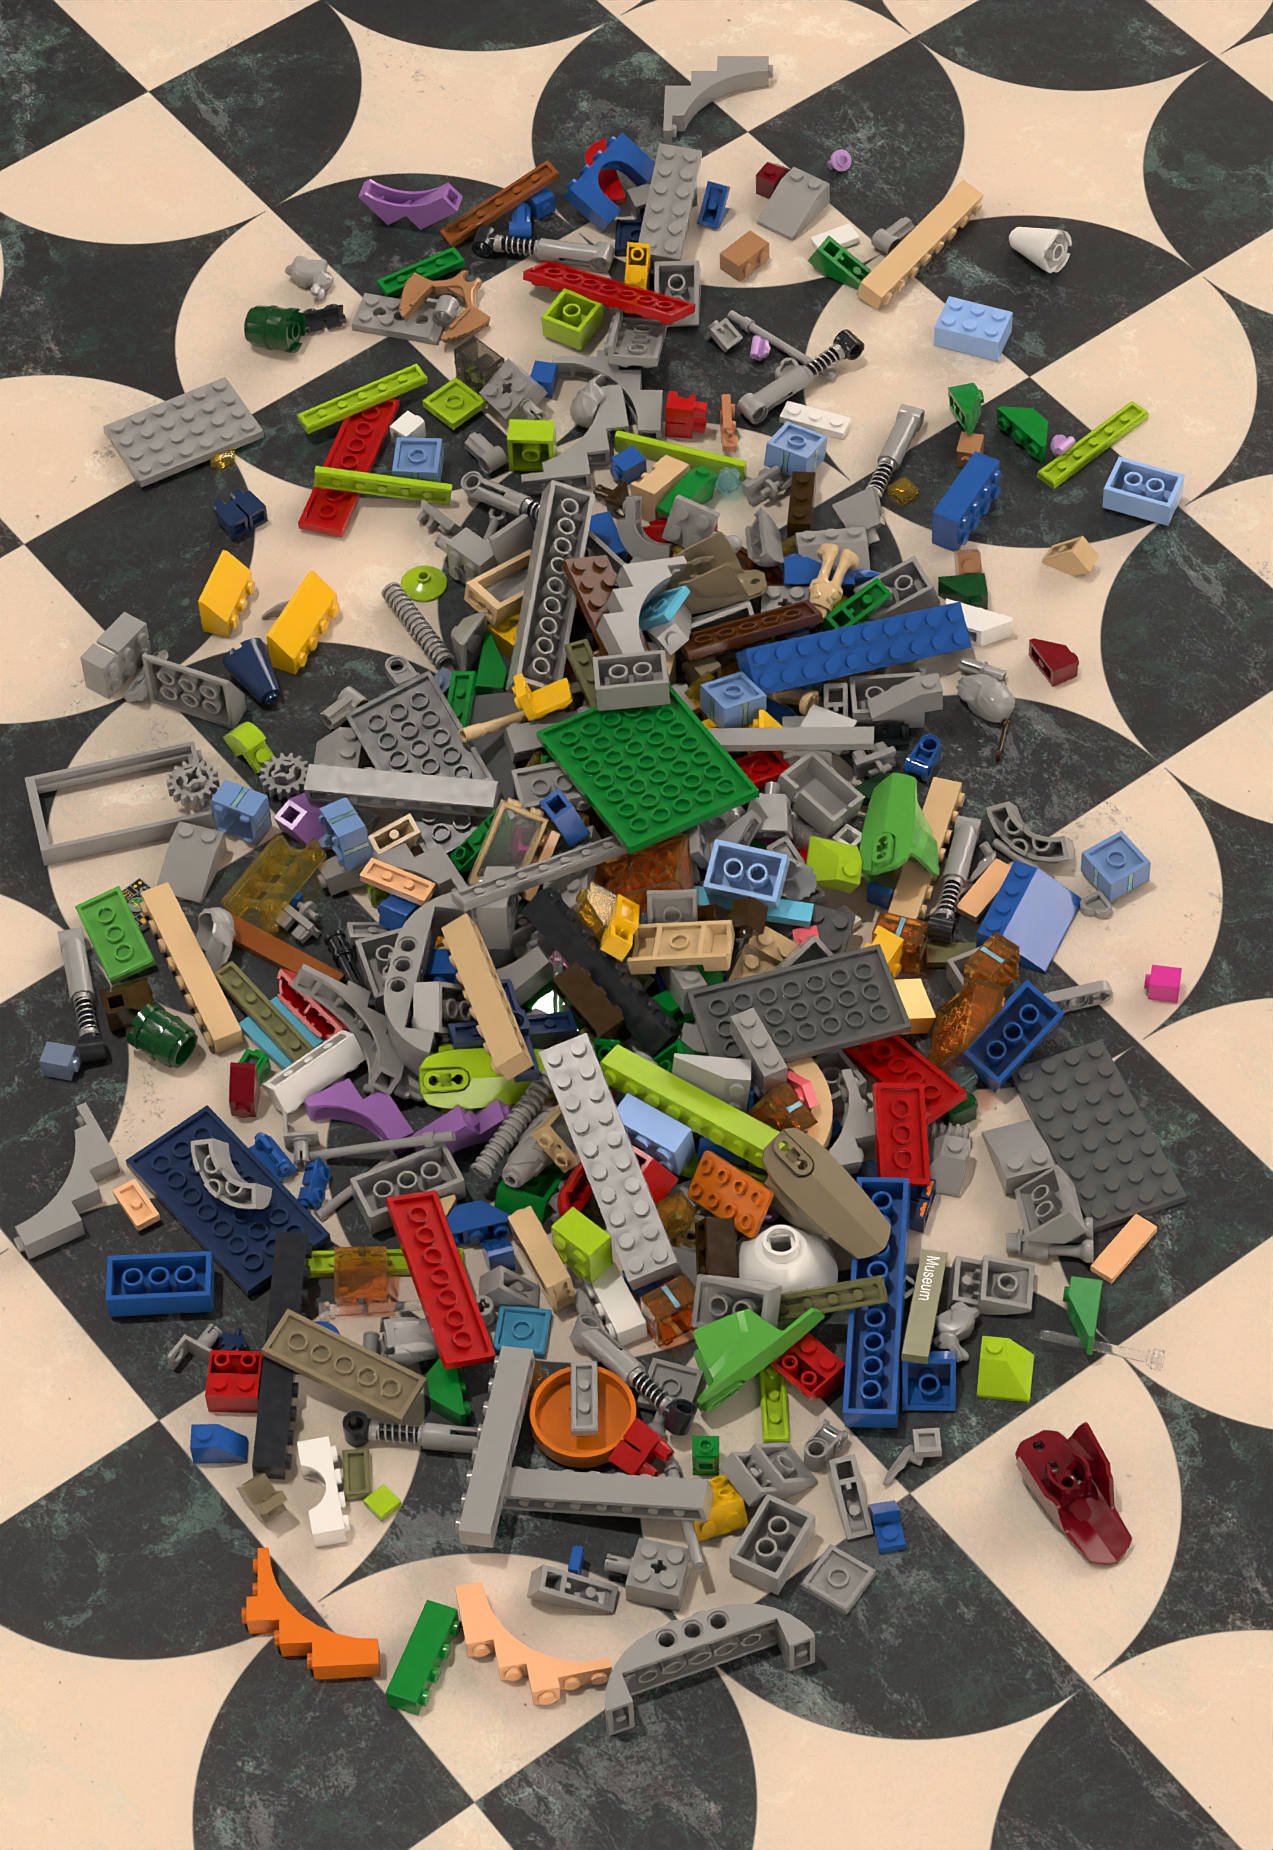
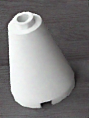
(1042, 246)

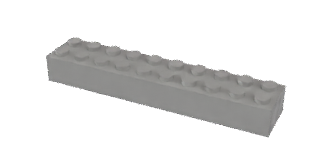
(548, 596)
(610, 1161)

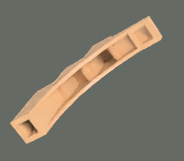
(514, 1659)

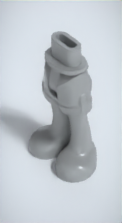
(1018, 1243)

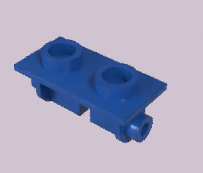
(272, 1156)
(316, 1177)

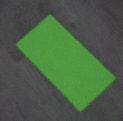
(115, 935)

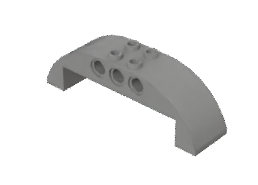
(407, 966)
(697, 1645)

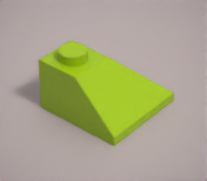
(835, 864)
(1004, 1370)

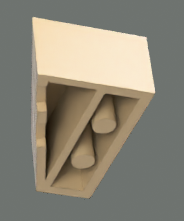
(658, 484)

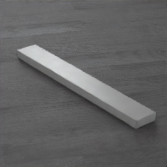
(795, 738)
(538, 873)

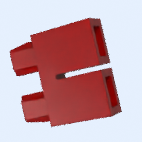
(684, 416)
(650, 1444)

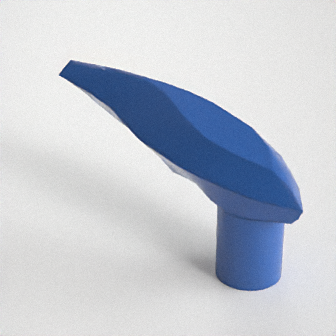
(862, 575)

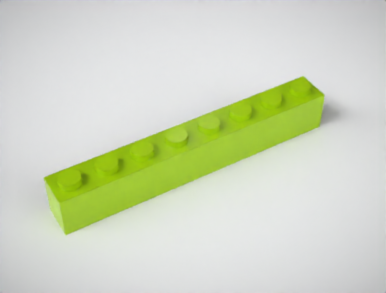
(688, 1105)

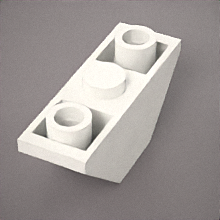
(985, 626)

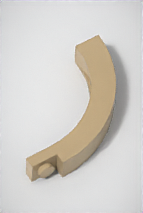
(824, 1111)

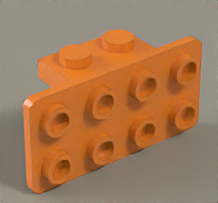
(730, 1193)

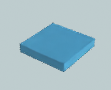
(522, 1329)

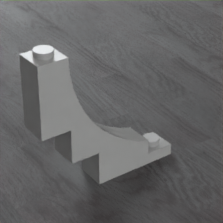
(732, 75)
(590, 450)
(637, 586)
(431, 865)
(60, 1218)

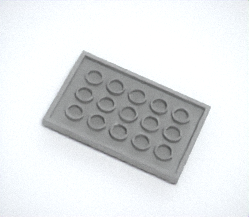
(183, 431)

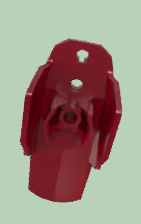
(1078, 1493)

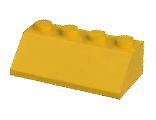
(302, 624)

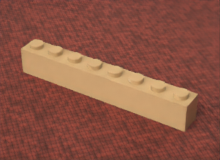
(919, 245)
(915, 881)
(191, 967)
(487, 997)

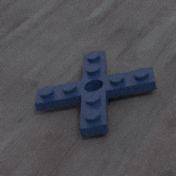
(532, 1029)

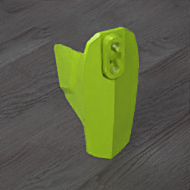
(478, 1080)

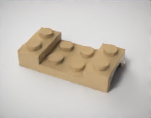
(682, 944)
(760, 954)

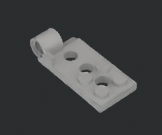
(435, 312)

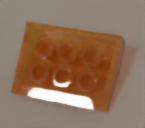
(656, 867)
(963, 1020)

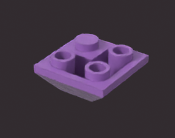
(300, 819)

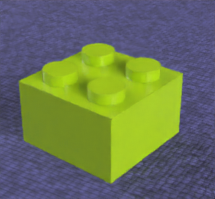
(572, 319)
(530, 444)
(582, 1245)

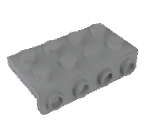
(634, 341)
(539, 781)

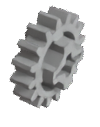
(284, 776)
(193, 783)

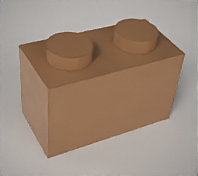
(744, 256)

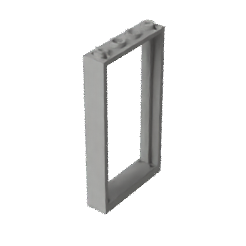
(105, 770)

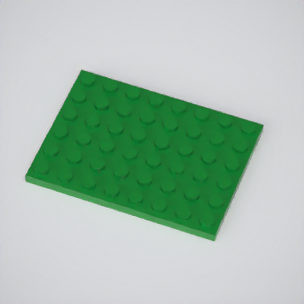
(647, 769)

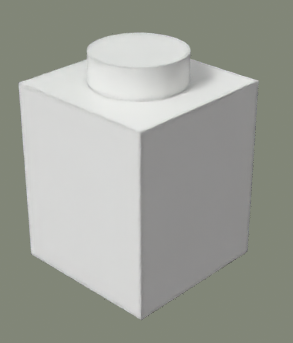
(408, 426)

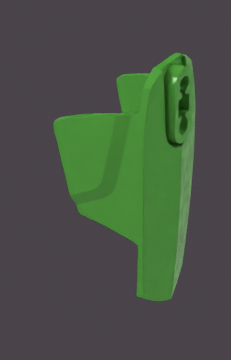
(896, 829)
(741, 1347)

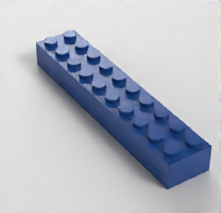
(856, 649)
(877, 1329)

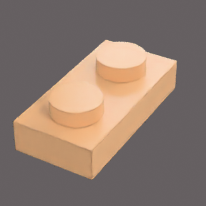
(136, 1205)

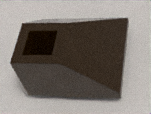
(124, 1002)

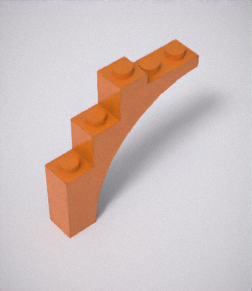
(327, 1652)

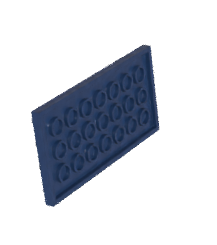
(237, 1237)

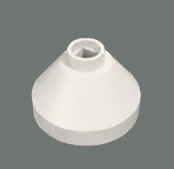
(786, 1258)

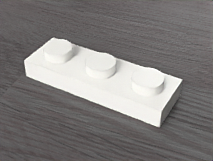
(816, 420)

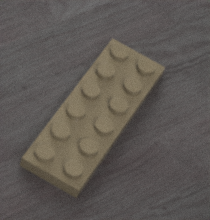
(343, 1366)

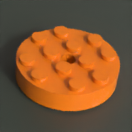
(552, 1419)

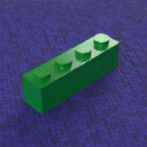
(423, 1657)

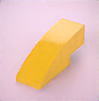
(623, 923)

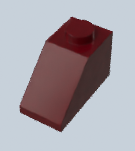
(769, 178)
(1053, 660)
(243, 1090)

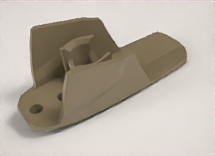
(716, 576)
(823, 1195)

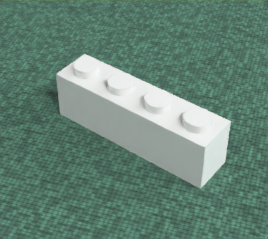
(314, 1071)
(616, 1306)

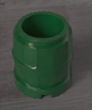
(275, 327)
(162, 1036)

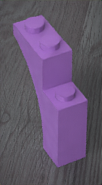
(419, 207)
(374, 1113)
(469, 1127)

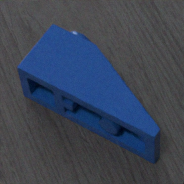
(802, 570)

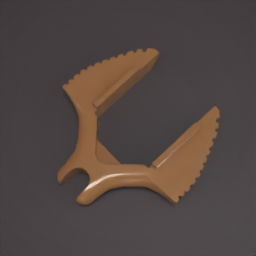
(467, 323)

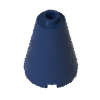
(253, 670)

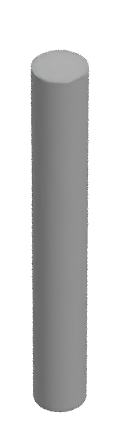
(1012, 854)

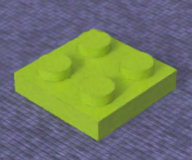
(454, 403)

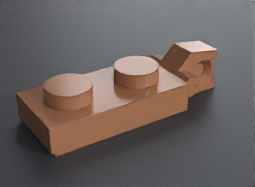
(727, 426)

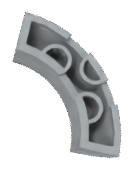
(1012, 829)
(221, 1178)

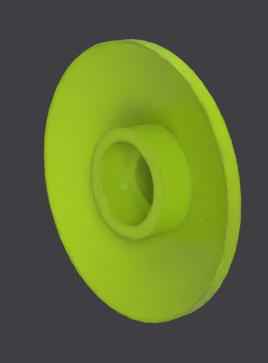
(424, 583)

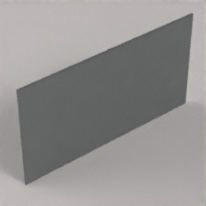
(492, 745)

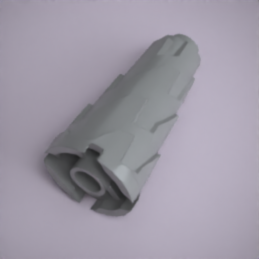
(528, 1157)
(407, 1340)

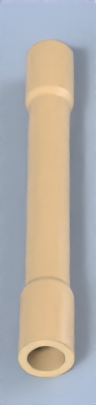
(480, 729)

